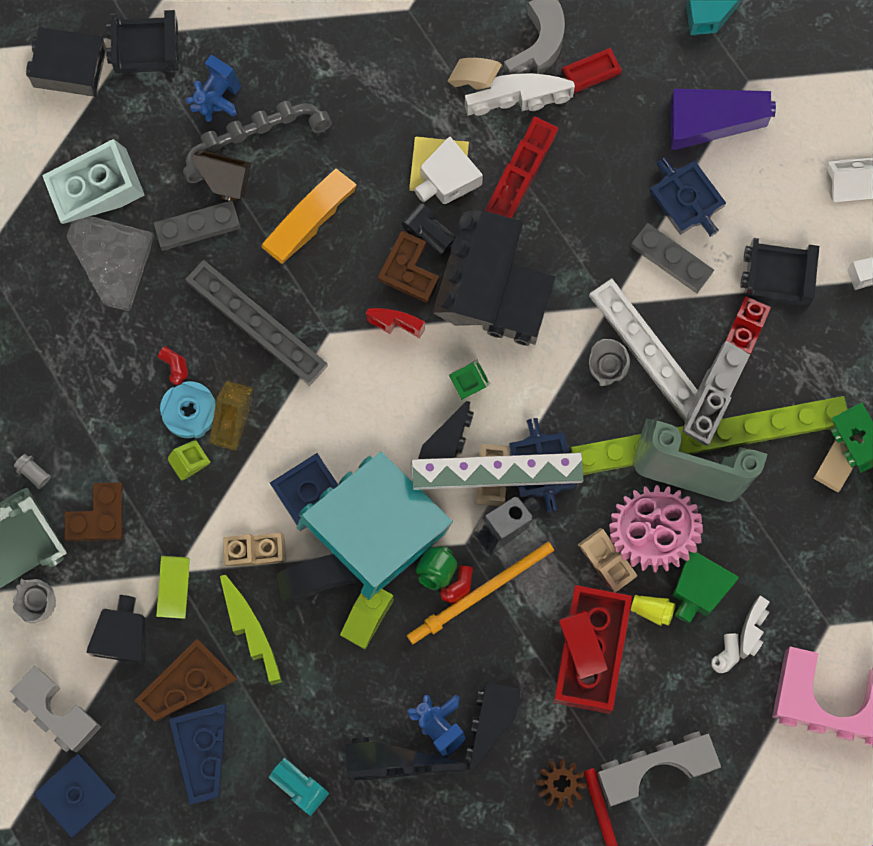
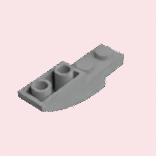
(715, 393)

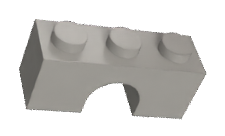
(35, 694)

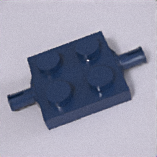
(687, 197)
(540, 445)

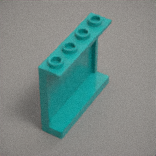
(375, 522)

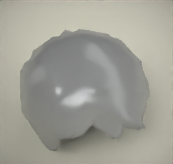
(608, 361)
(34, 600)

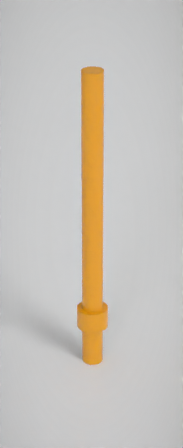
(434, 623)

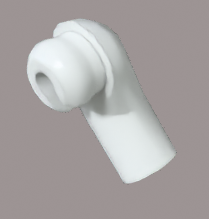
(729, 656)

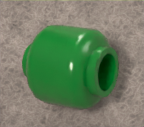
(436, 567)

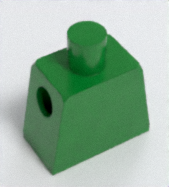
(701, 586)

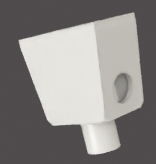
(448, 174)

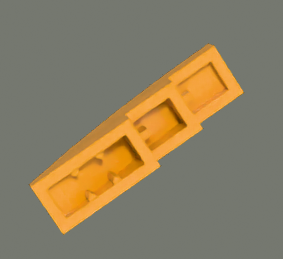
(308, 215)

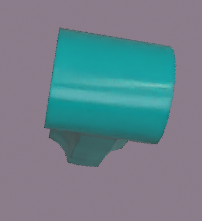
(303, 790)

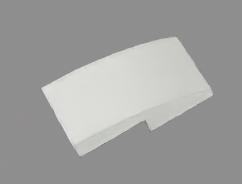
(750, 634)

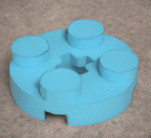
(174, 416)

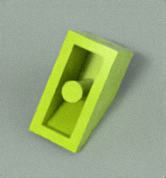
(366, 618)

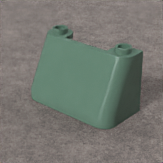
(660, 460)
(25, 537)

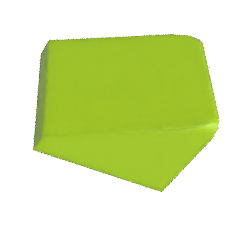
(188, 459)

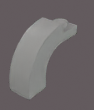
(550, 24)

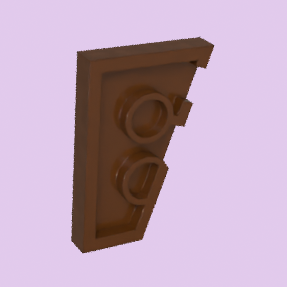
(184, 682)

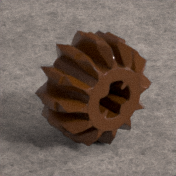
(554, 777)

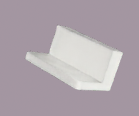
(851, 179)

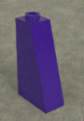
(716, 114)

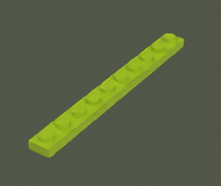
(729, 433)

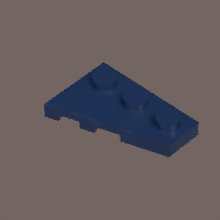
(200, 751)

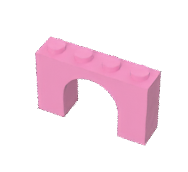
(797, 703)

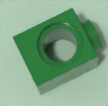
(469, 379)

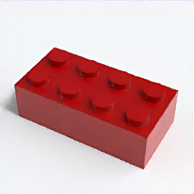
(609, 620)

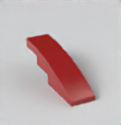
(522, 168)

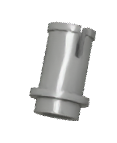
(31, 471)

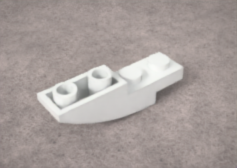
(530, 90)

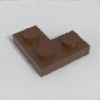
(401, 269)
(104, 521)

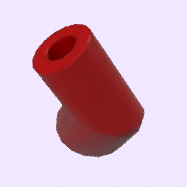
(177, 364)
(459, 588)

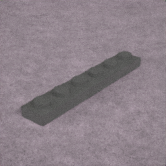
(256, 323)

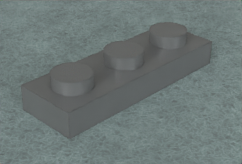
(197, 225)
(672, 258)

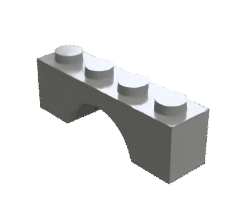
(693, 757)

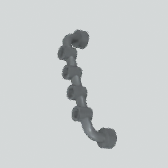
(260, 124)

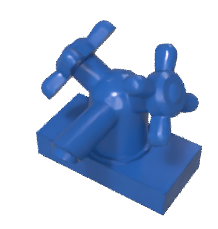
(209, 95)
(433, 722)

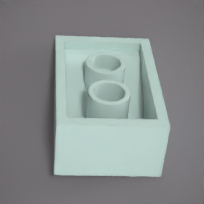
(93, 183)

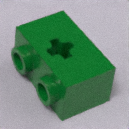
(852, 423)

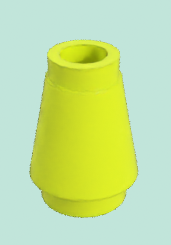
(654, 609)

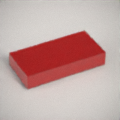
(592, 70)

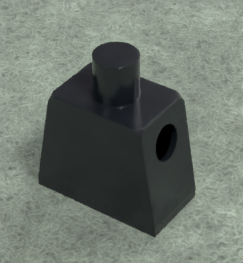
(505, 523)
(120, 633)

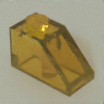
(230, 415)

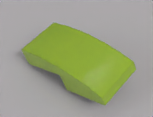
(173, 587)

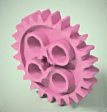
(656, 528)

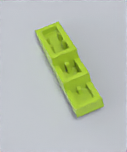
(245, 622)

